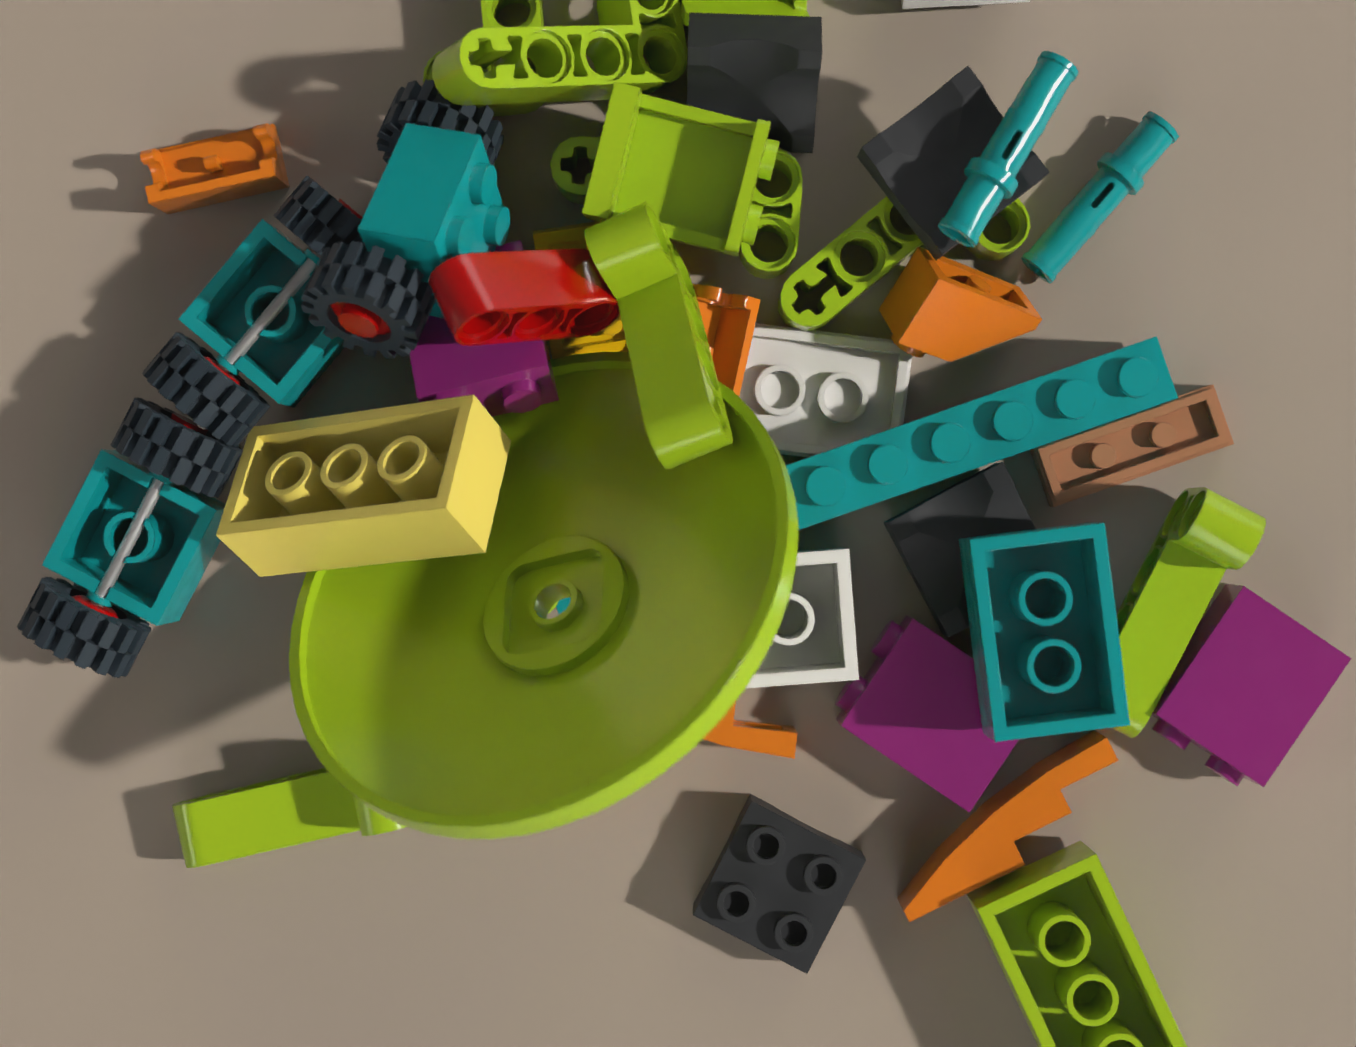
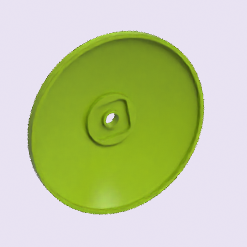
(480, 717)

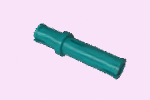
(995, 171)
(1117, 177)

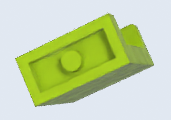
(685, 164)

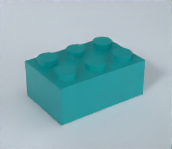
(1044, 631)

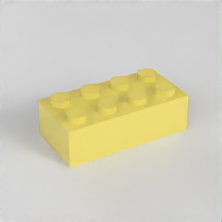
(366, 488)

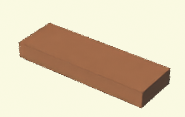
(1132, 446)

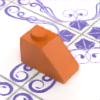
(953, 309)

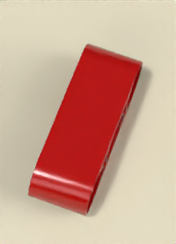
(522, 296)

